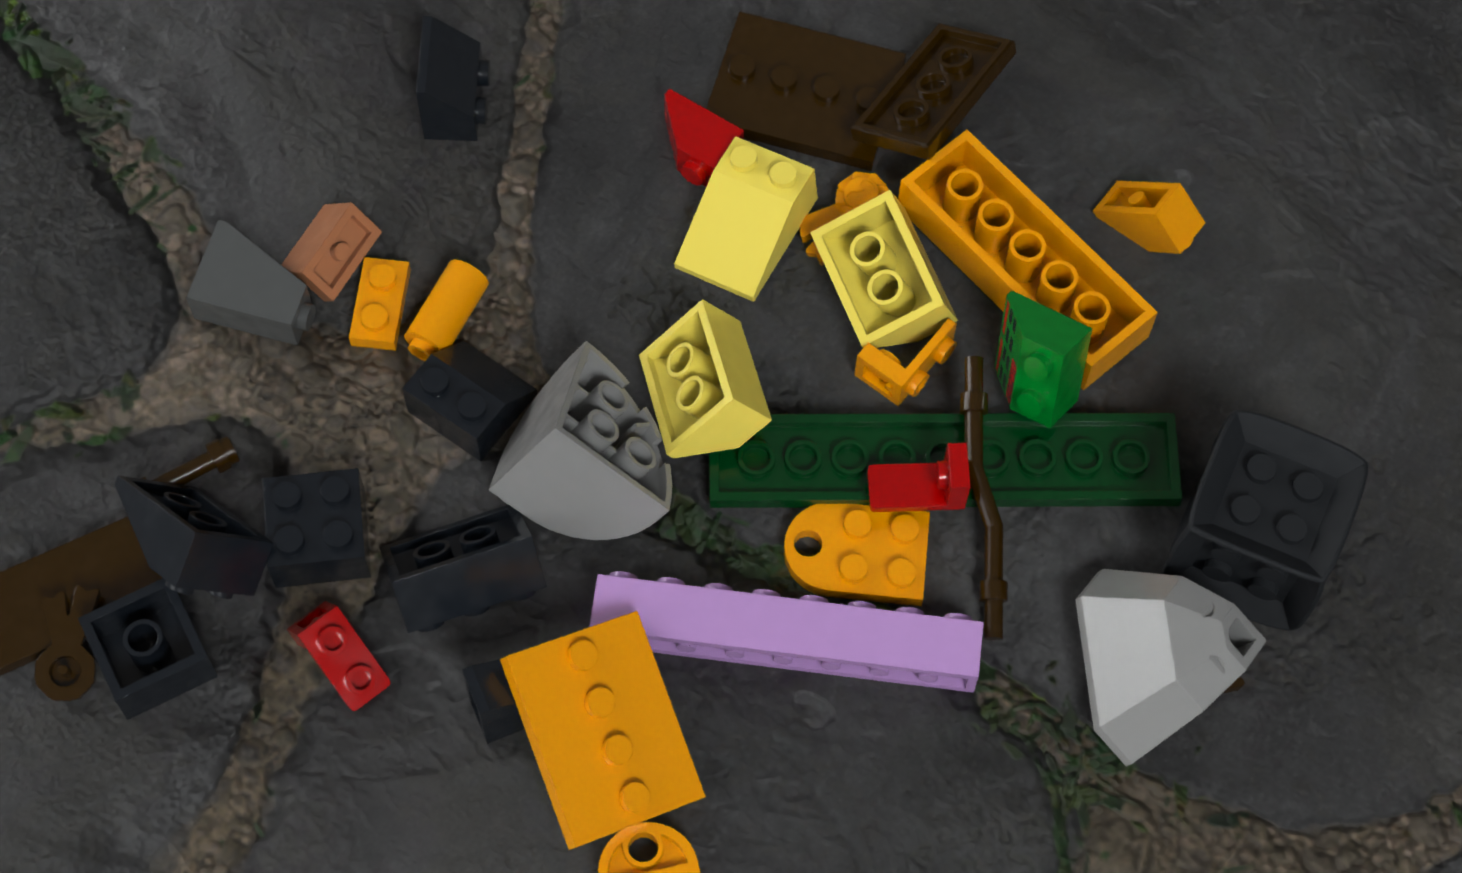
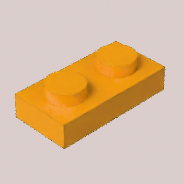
(379, 303)

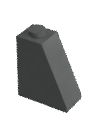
(249, 290)

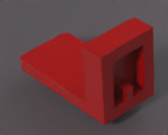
(921, 485)
(340, 654)

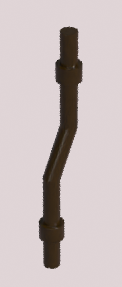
(993, 589)

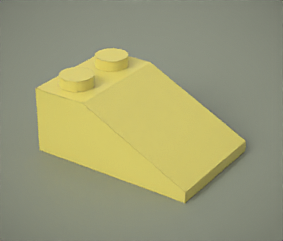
(747, 218)

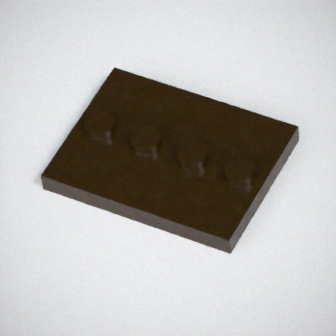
(801, 88)

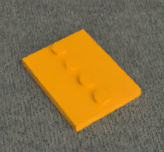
(602, 729)

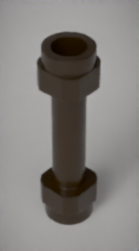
(219, 455)

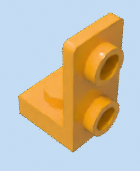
(887, 376)

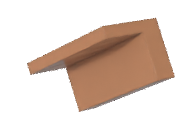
(332, 249)

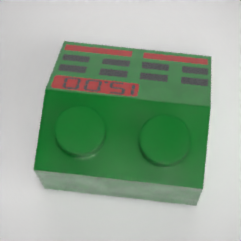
(1040, 359)

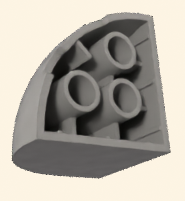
(586, 455)

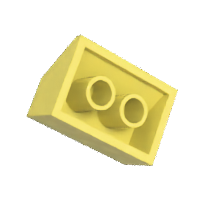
(883, 274)
(704, 384)

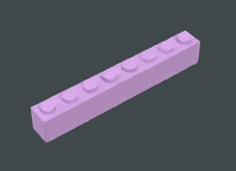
(796, 632)

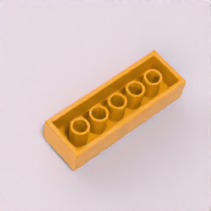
(1018, 244)

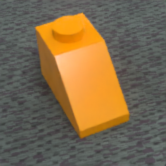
(1151, 215)

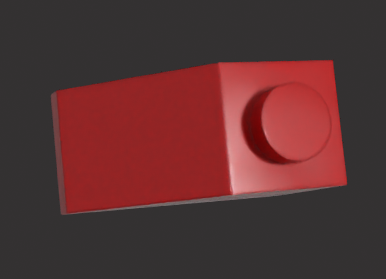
(696, 137)

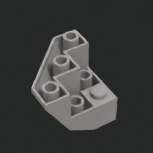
(1157, 655)

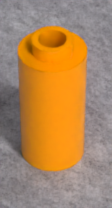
(446, 309)

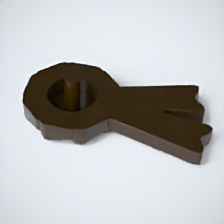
(66, 667)

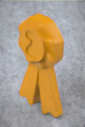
(851, 193)

